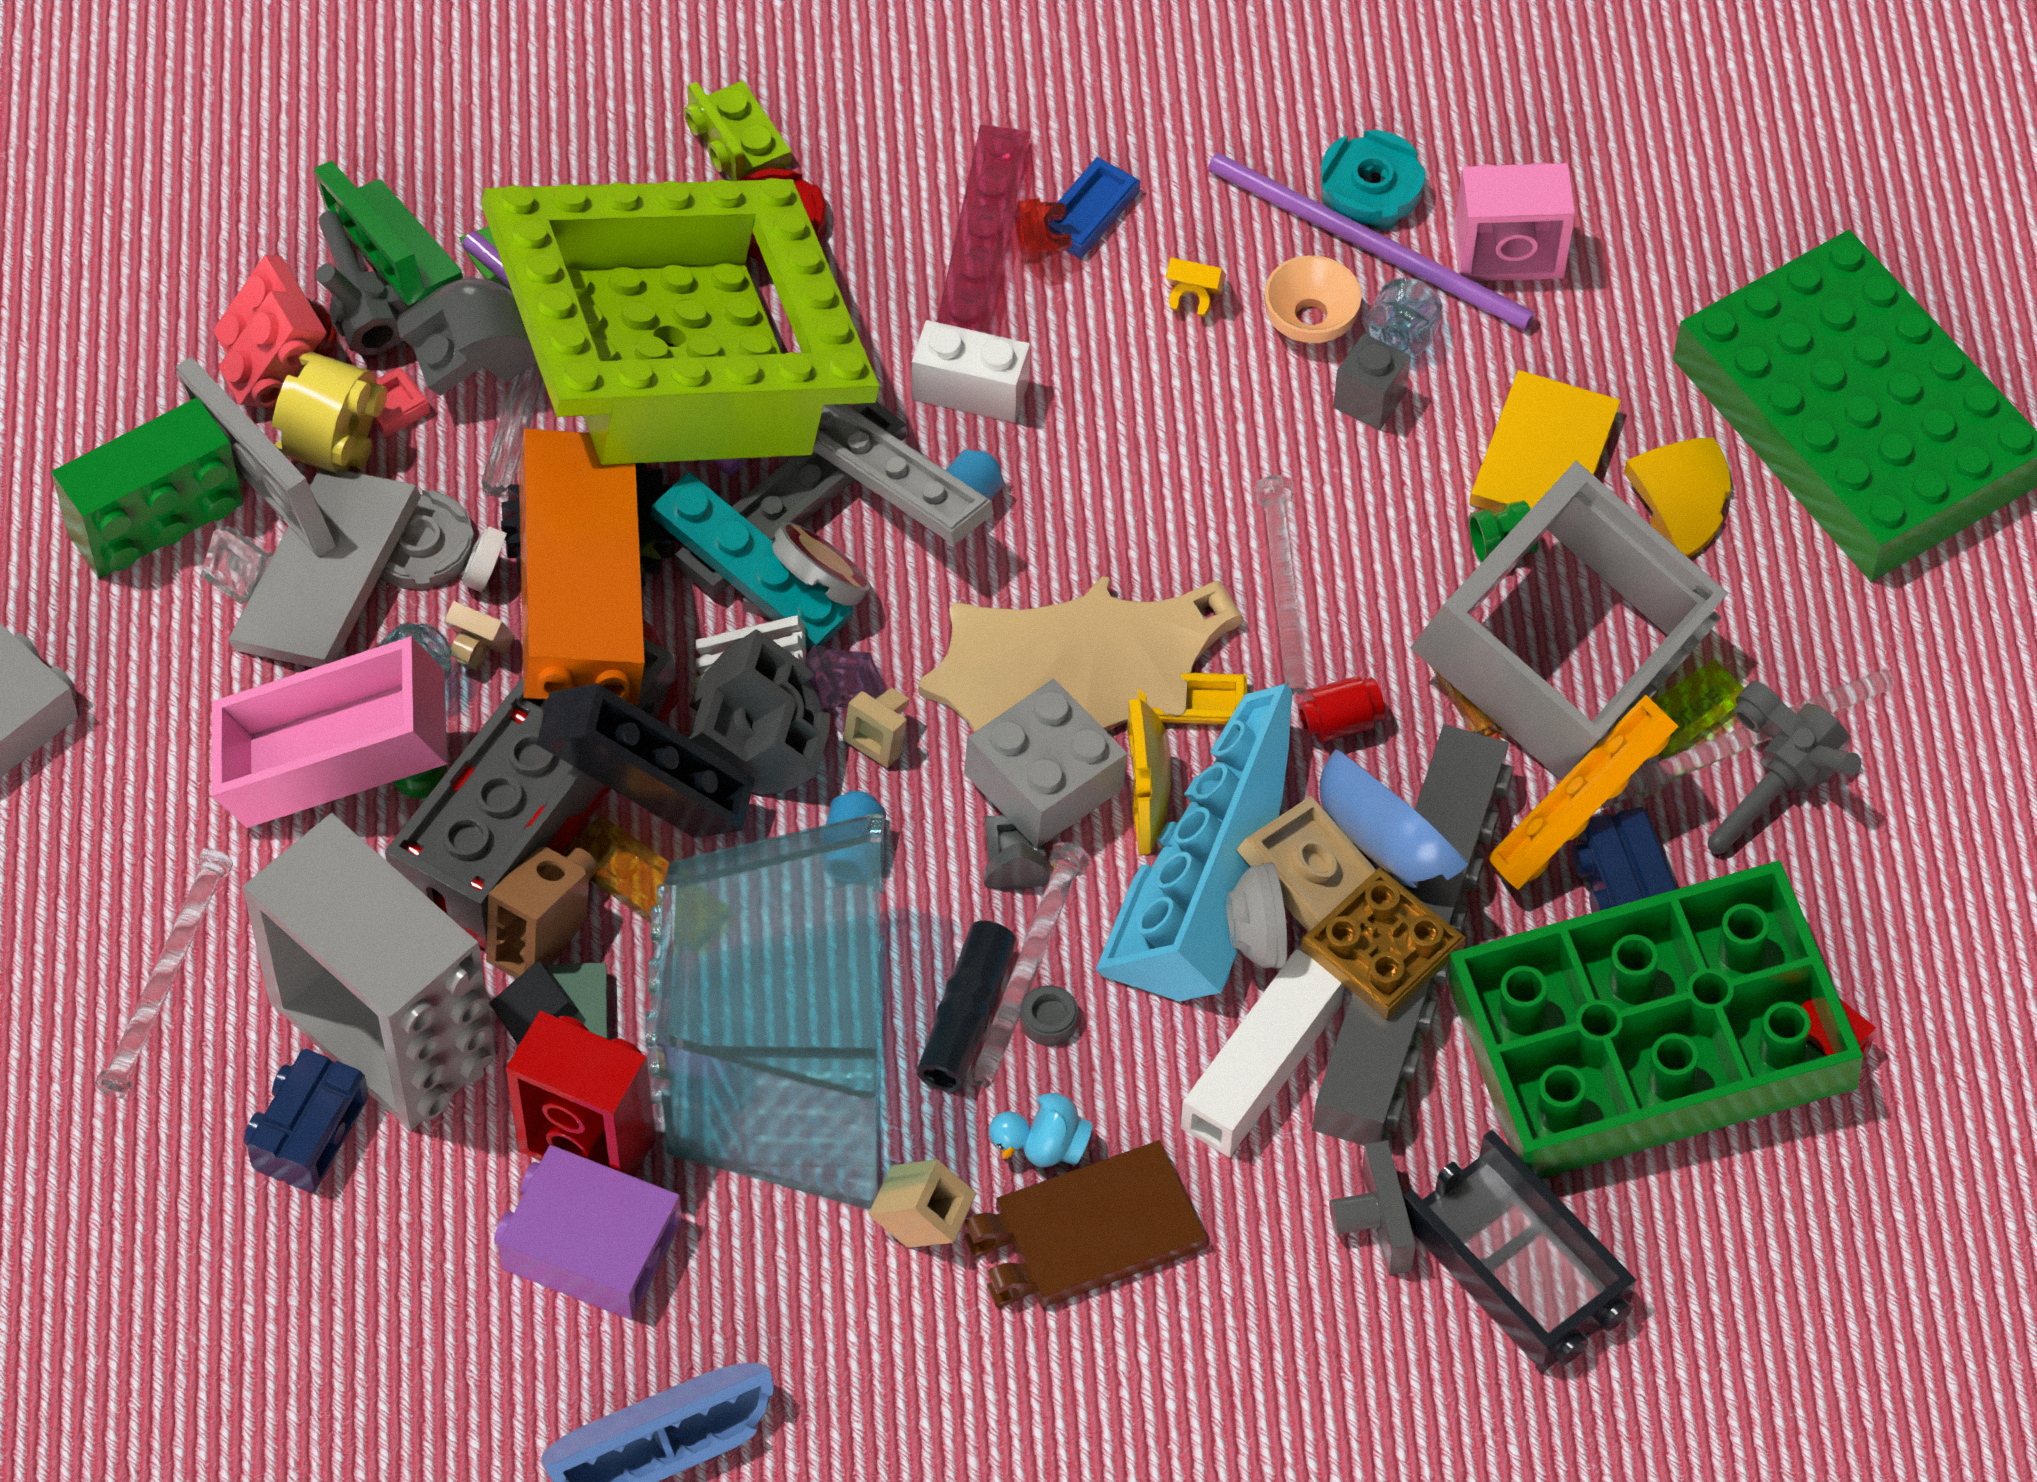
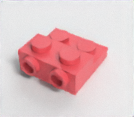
(266, 333)

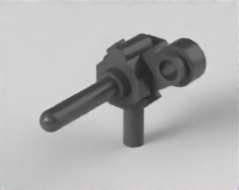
(360, 301)
(1802, 754)

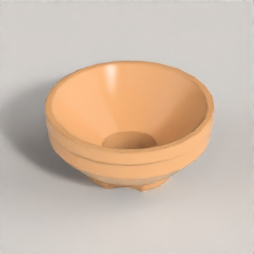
(1316, 284)

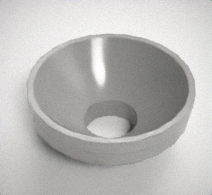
(1258, 917)

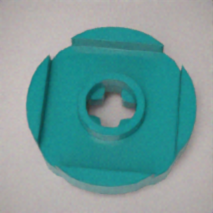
(1367, 202)

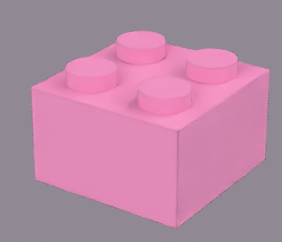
(1513, 221)

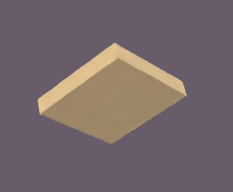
(1312, 860)

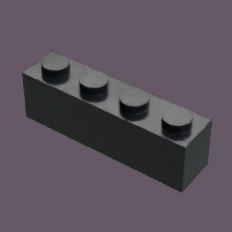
(645, 760)

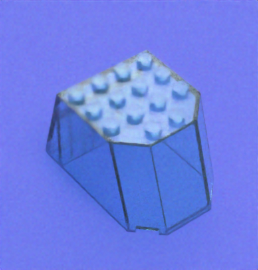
(773, 1009)

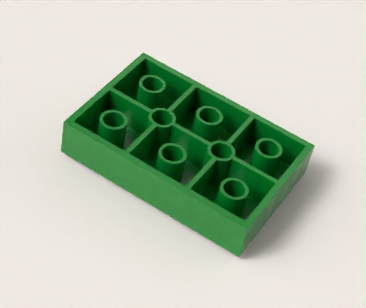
(1860, 404)
(1652, 1020)

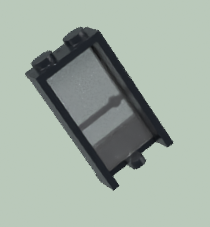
(1522, 1254)

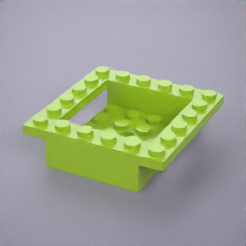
(643, 265)

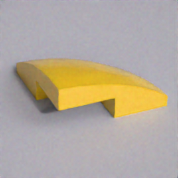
(1684, 489)
(1151, 773)

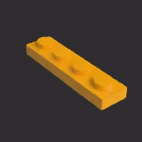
(1581, 793)

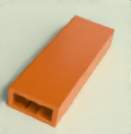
(578, 568)

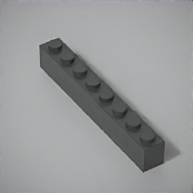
(1375, 1053)

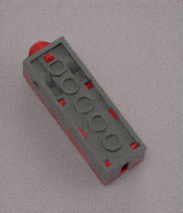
(508, 801)

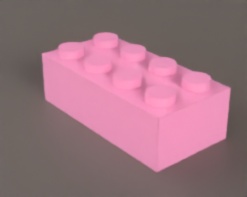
(329, 732)

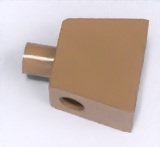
(538, 909)

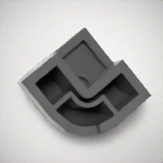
(464, 329)
(761, 714)

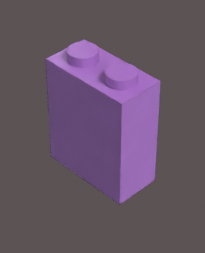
(588, 1231)

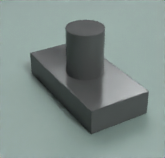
(1379, 1208)

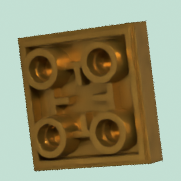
(1382, 943)

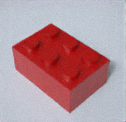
(581, 1094)

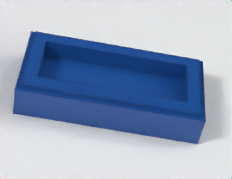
(1094, 204)

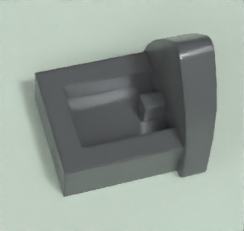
(1012, 857)

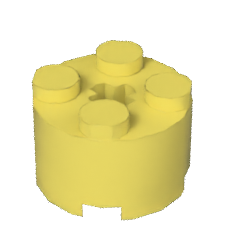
(328, 413)

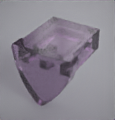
(842, 676)

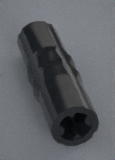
(966, 1006)

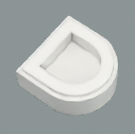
(483, 559)

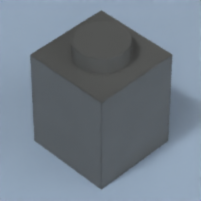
(1371, 381)

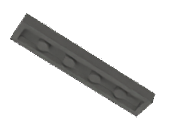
(788, 495)

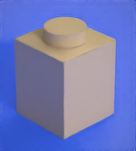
(922, 1203)

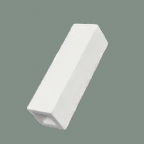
(1261, 1054)

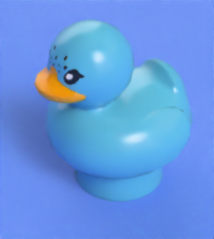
(1052, 1137)

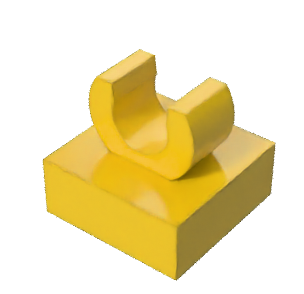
(1196, 279)

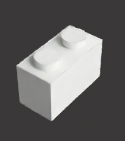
(970, 371)

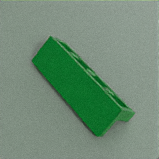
(387, 234)

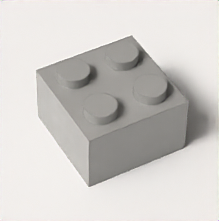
(1045, 763)

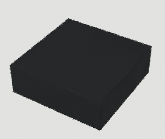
(526, 996)

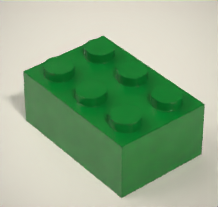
(148, 488)

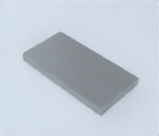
(260, 460)
(311, 601)

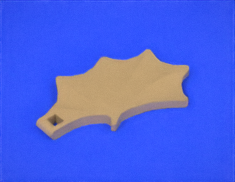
(1089, 645)

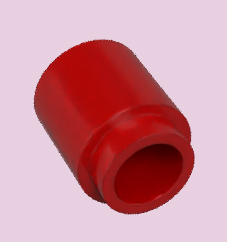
(1341, 708)

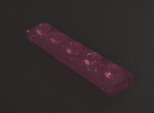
(984, 228)

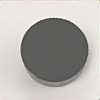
(1049, 1015)

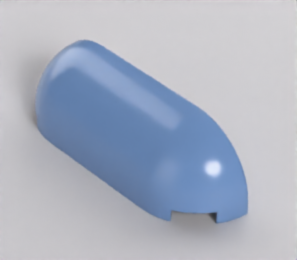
(1385, 824)
(666, 1429)

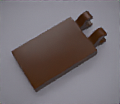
(1088, 1228)

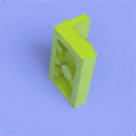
(735, 130)

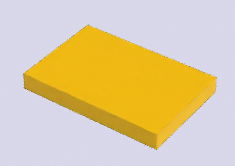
(1539, 438)

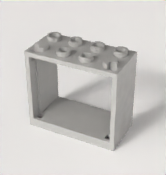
(1623, 553)
(371, 970)

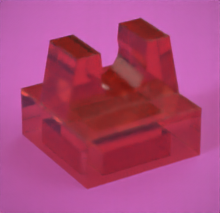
(1033, 233)

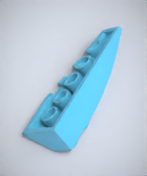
(1174, 916)

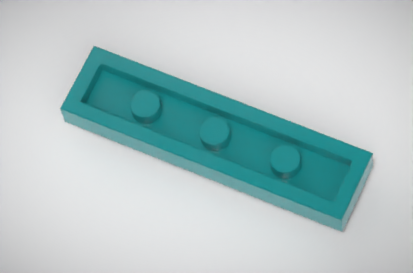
(746, 558)

